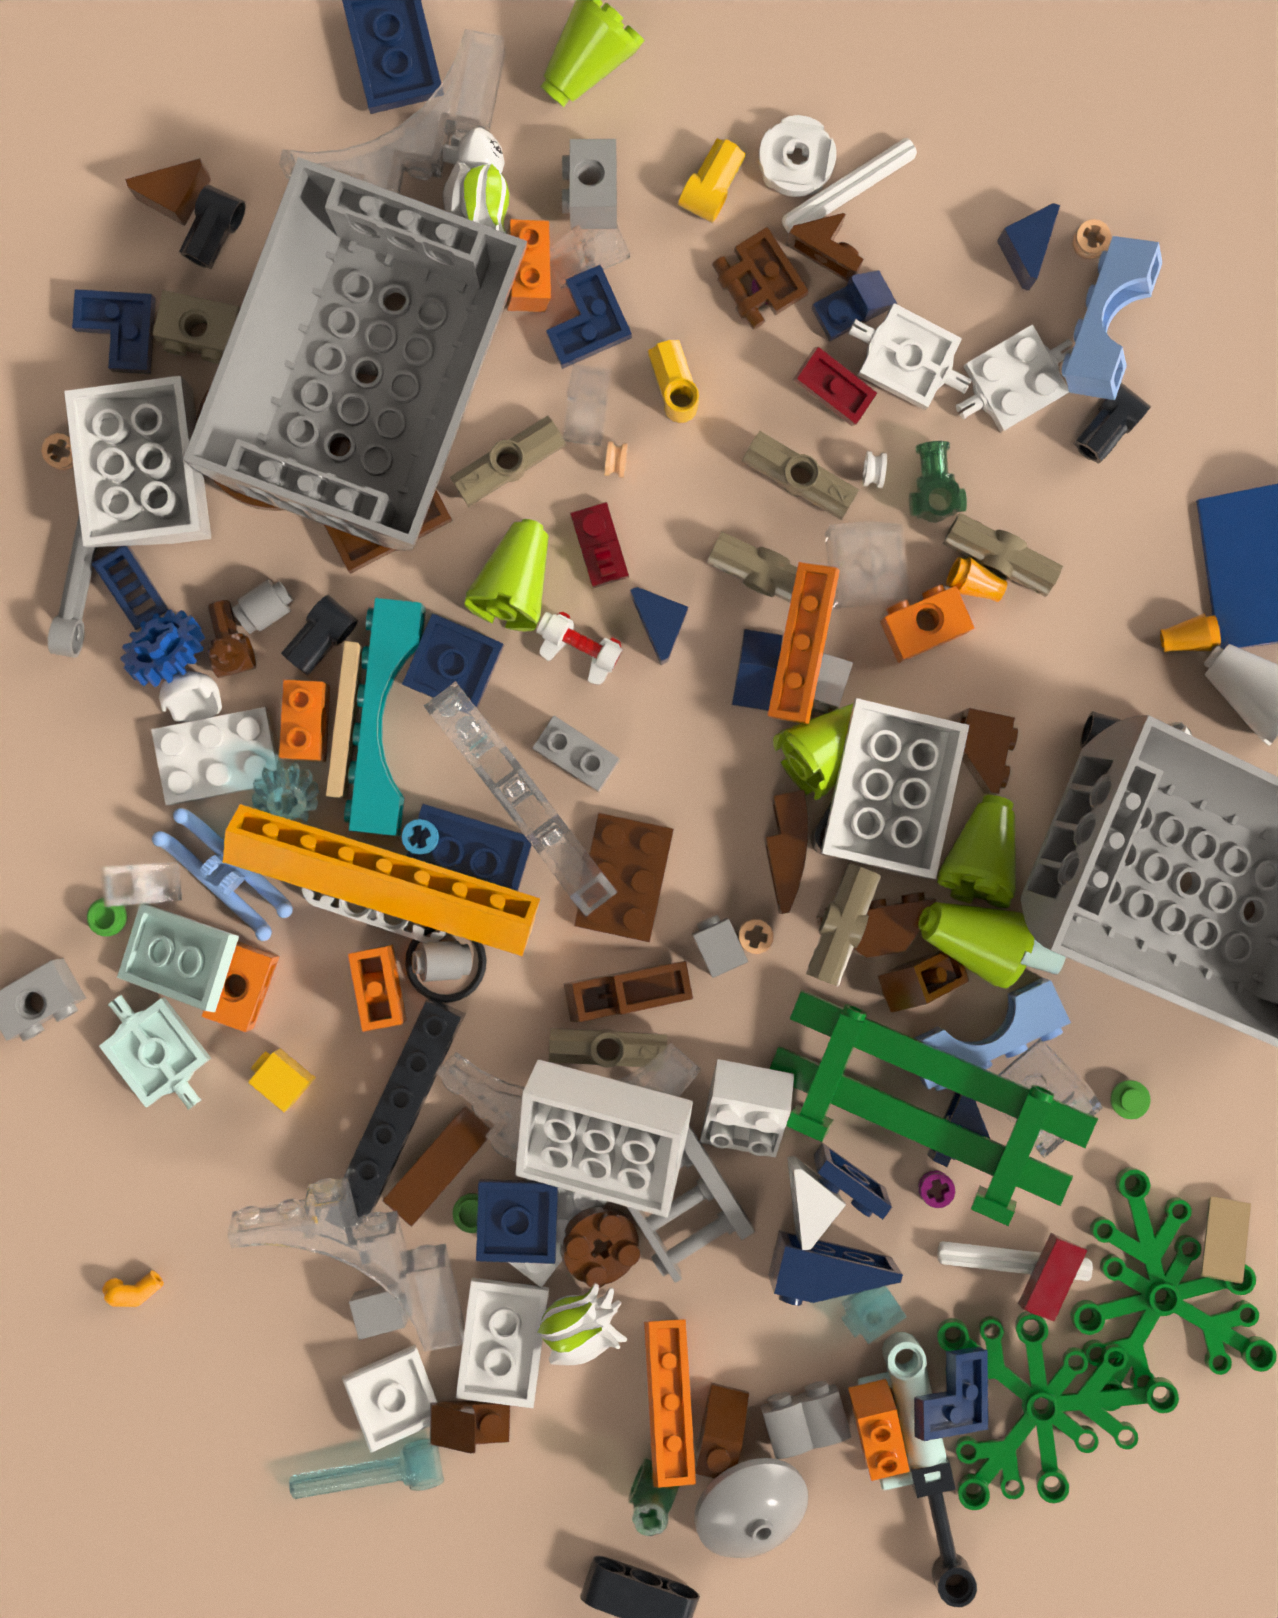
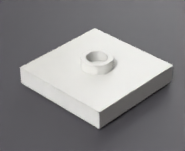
(391, 1397)

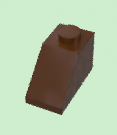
(921, 981)
(721, 1430)

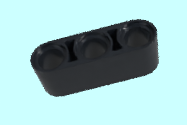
(635, 1592)

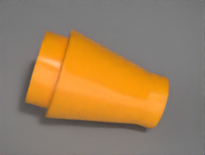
(975, 580)
(1192, 635)

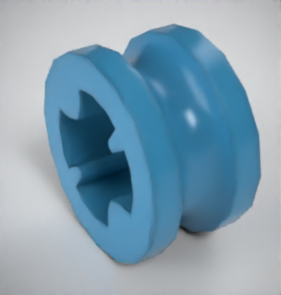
(409, 831)

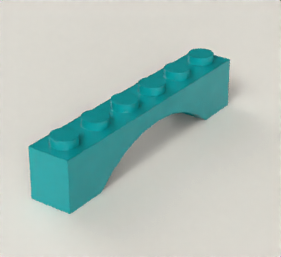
(394, 638)

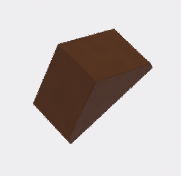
(171, 189)

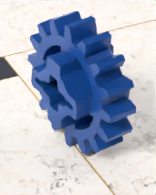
(162, 648)

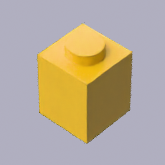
(280, 1078)

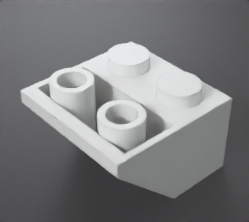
(747, 1108)

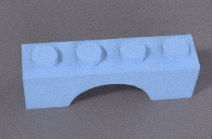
(1125, 275)
(1031, 1014)

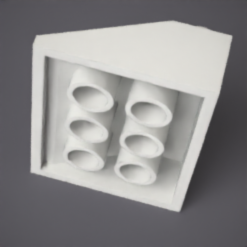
(131, 463)
(895, 789)
(602, 1137)

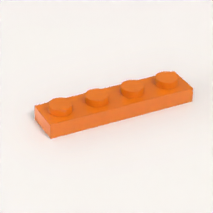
(803, 642)
(669, 1403)

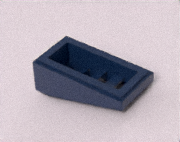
(102, 567)

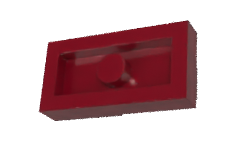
(835, 386)
(599, 545)

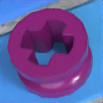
(947, 1194)

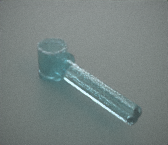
(416, 1466)

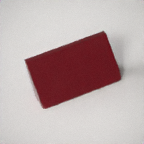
(1052, 1277)

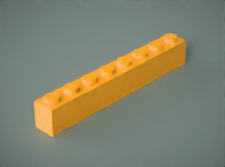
(380, 879)

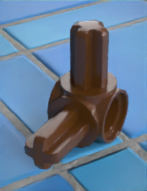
(230, 650)

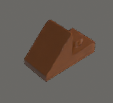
(816, 243)
(468, 1423)

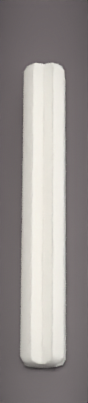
(851, 184)
(998, 1259)

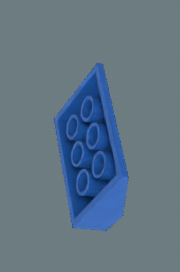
(1242, 564)

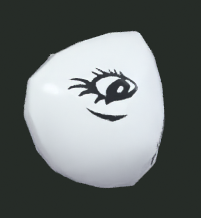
(475, 149)

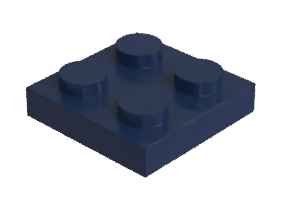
(452, 655)
(842, 1175)
(516, 1221)

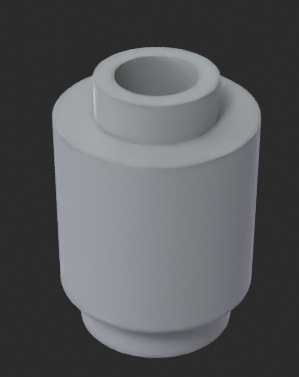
(262, 606)
(442, 961)

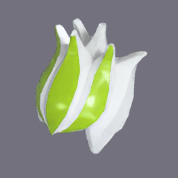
(477, 195)
(580, 1327)

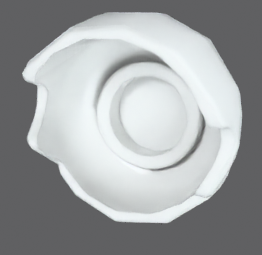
(190, 697)

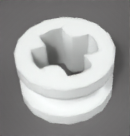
(874, 469)

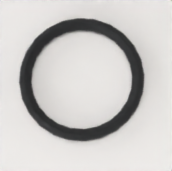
(441, 997)

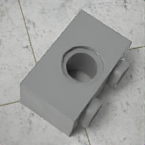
(593, 163)
(576, 753)
(59, 992)

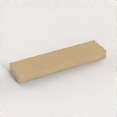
(345, 720)

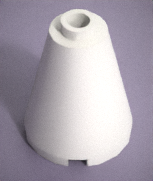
(1248, 686)

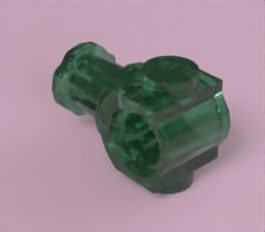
(936, 480)
(649, 1502)

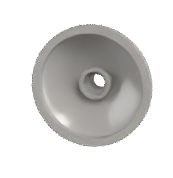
(751, 1508)

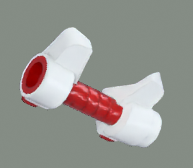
(559, 631)

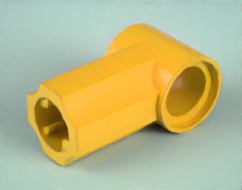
(708, 188)
(674, 379)

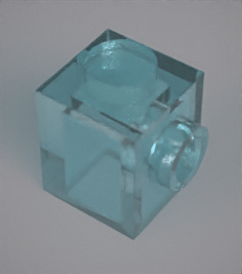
(872, 1313)

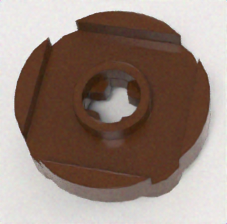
(609, 1264)

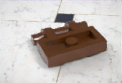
(771, 272)

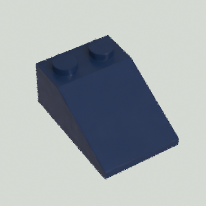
(826, 1270)

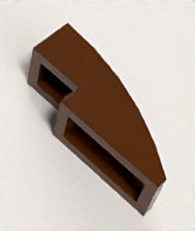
(788, 849)
(628, 991)
(437, 1166)

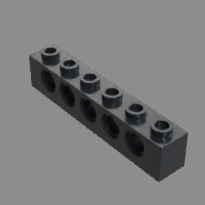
(401, 1103)

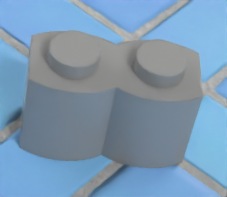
(805, 1420)

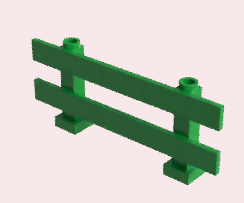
(1006, 1163)

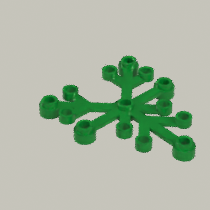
(1150, 1251)
(1089, 1400)

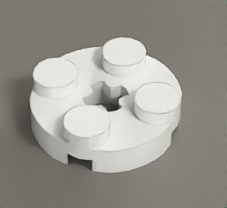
(815, 143)

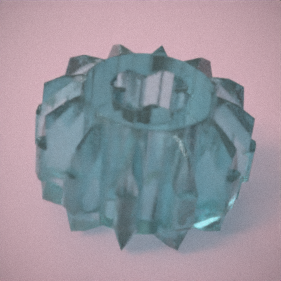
(283, 780)

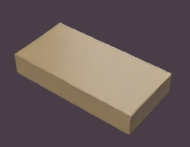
(1226, 1239)

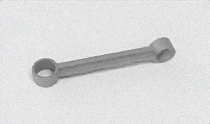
(67, 628)

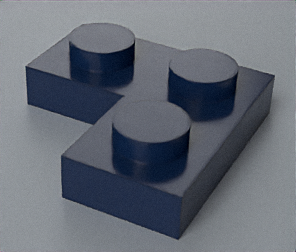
(128, 321)
(598, 323)
(962, 1405)

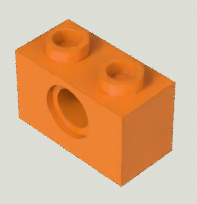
(532, 282)
(949, 617)
(304, 721)
(257, 971)
(377, 988)
(879, 1429)

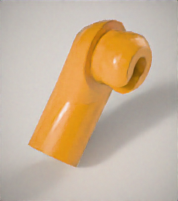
(131, 1295)

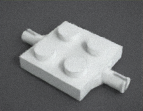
(909, 356)
(1015, 378)

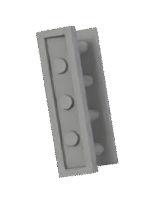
(709, 1187)

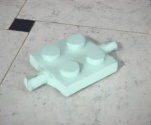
(155, 1052)

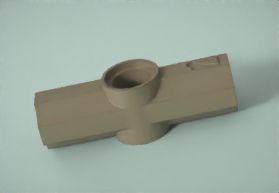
(529, 446)
(777, 463)
(1003, 554)
(757, 567)
(843, 924)
(580, 1047)

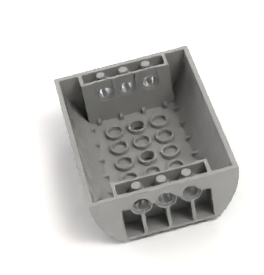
(321, 317)
(1173, 812)

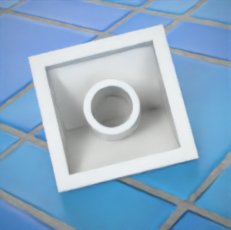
(812, 1203)

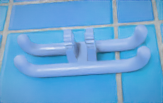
(222, 877)

